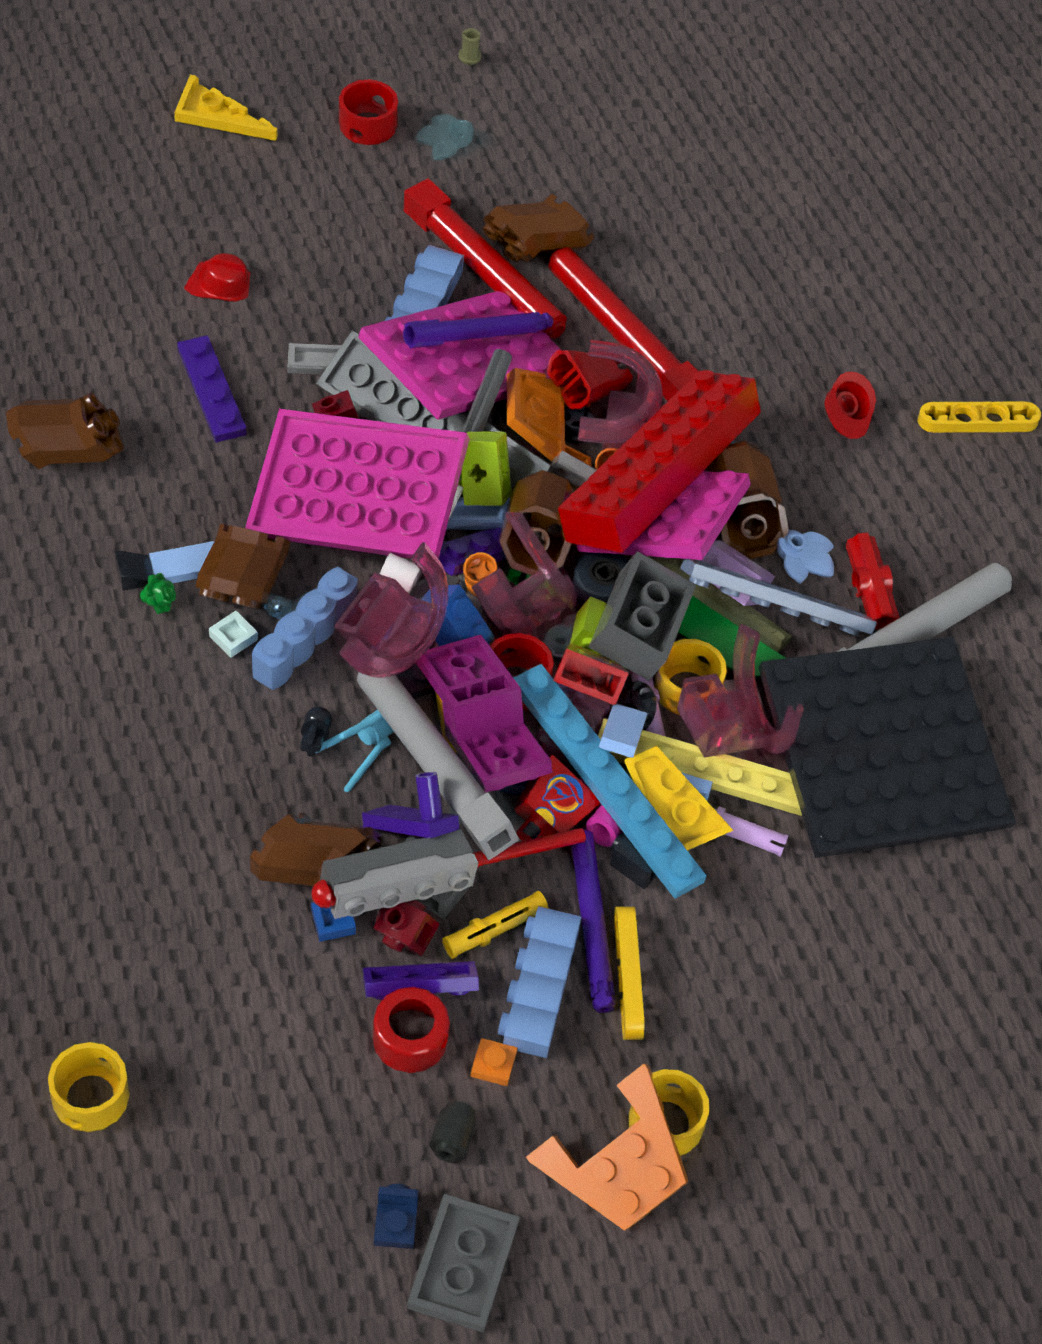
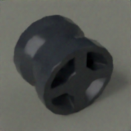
(572, 421)

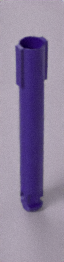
(435, 333)
(593, 925)

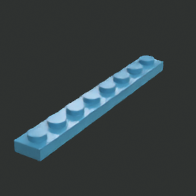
(609, 782)

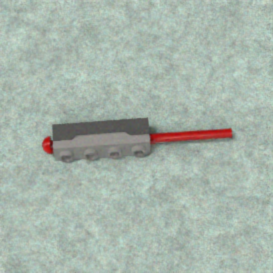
(414, 870)

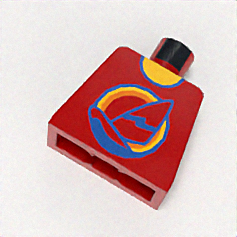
(591, 674)
(553, 803)

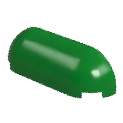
(711, 627)

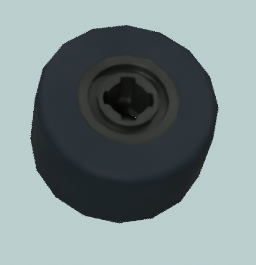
(597, 575)

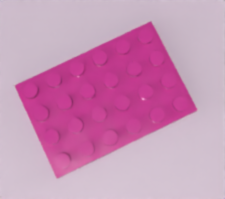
(450, 374)
(357, 483)

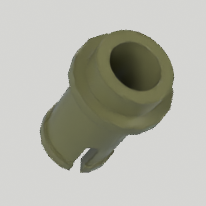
(470, 47)

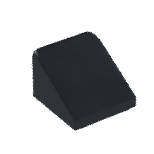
(133, 569)

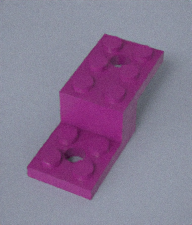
(484, 714)

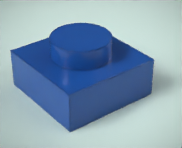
(328, 926)

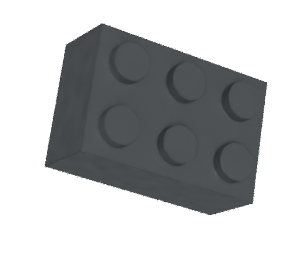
(642, 616)

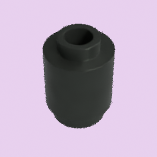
(453, 1131)

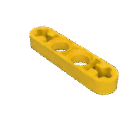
(978, 413)
(629, 973)

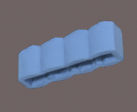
(431, 283)
(303, 628)
(541, 981)

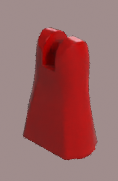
(586, 377)

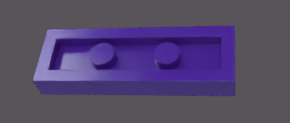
(455, 552)
(454, 978)

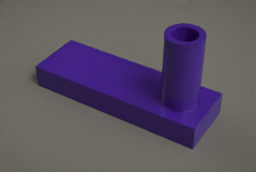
(421, 822)

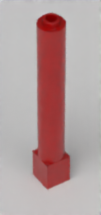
(433, 212)
(619, 319)

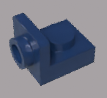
(396, 1216)

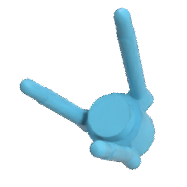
(371, 731)

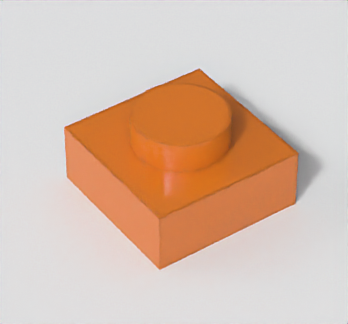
(494, 1062)

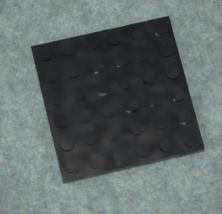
(887, 747)

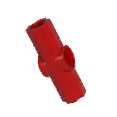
(872, 579)

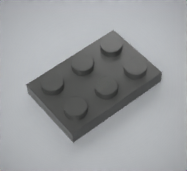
(463, 1263)

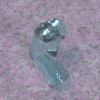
(280, 606)

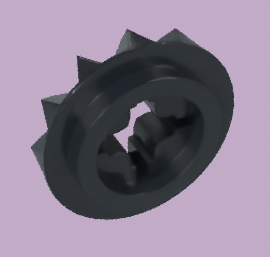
(641, 696)

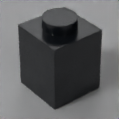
(630, 862)

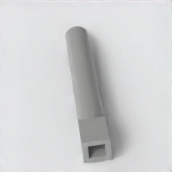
(943, 609)
(459, 788)

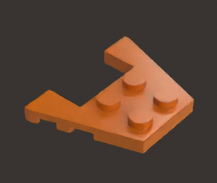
(537, 413)
(631, 1171)

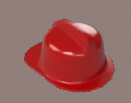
(220, 278)
(850, 404)

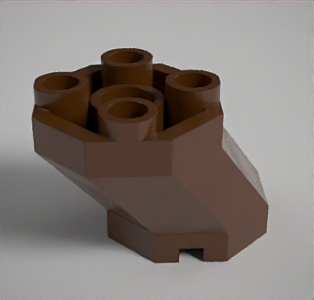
(536, 228)
(65, 430)
(538, 500)
(760, 514)
(242, 566)
(300, 845)

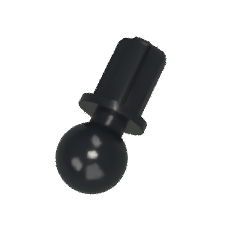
(315, 730)

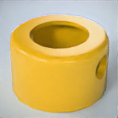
(684, 658)
(84, 1061)
(689, 1097)

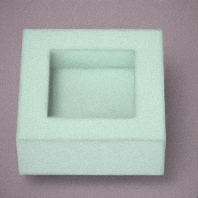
(233, 634)

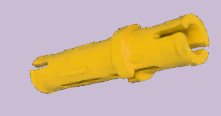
(459, 943)

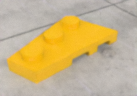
(675, 799)

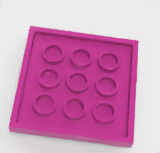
(691, 520)

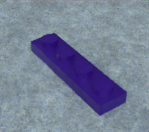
(211, 389)

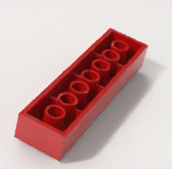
(659, 461)

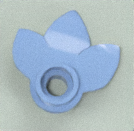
(806, 555)

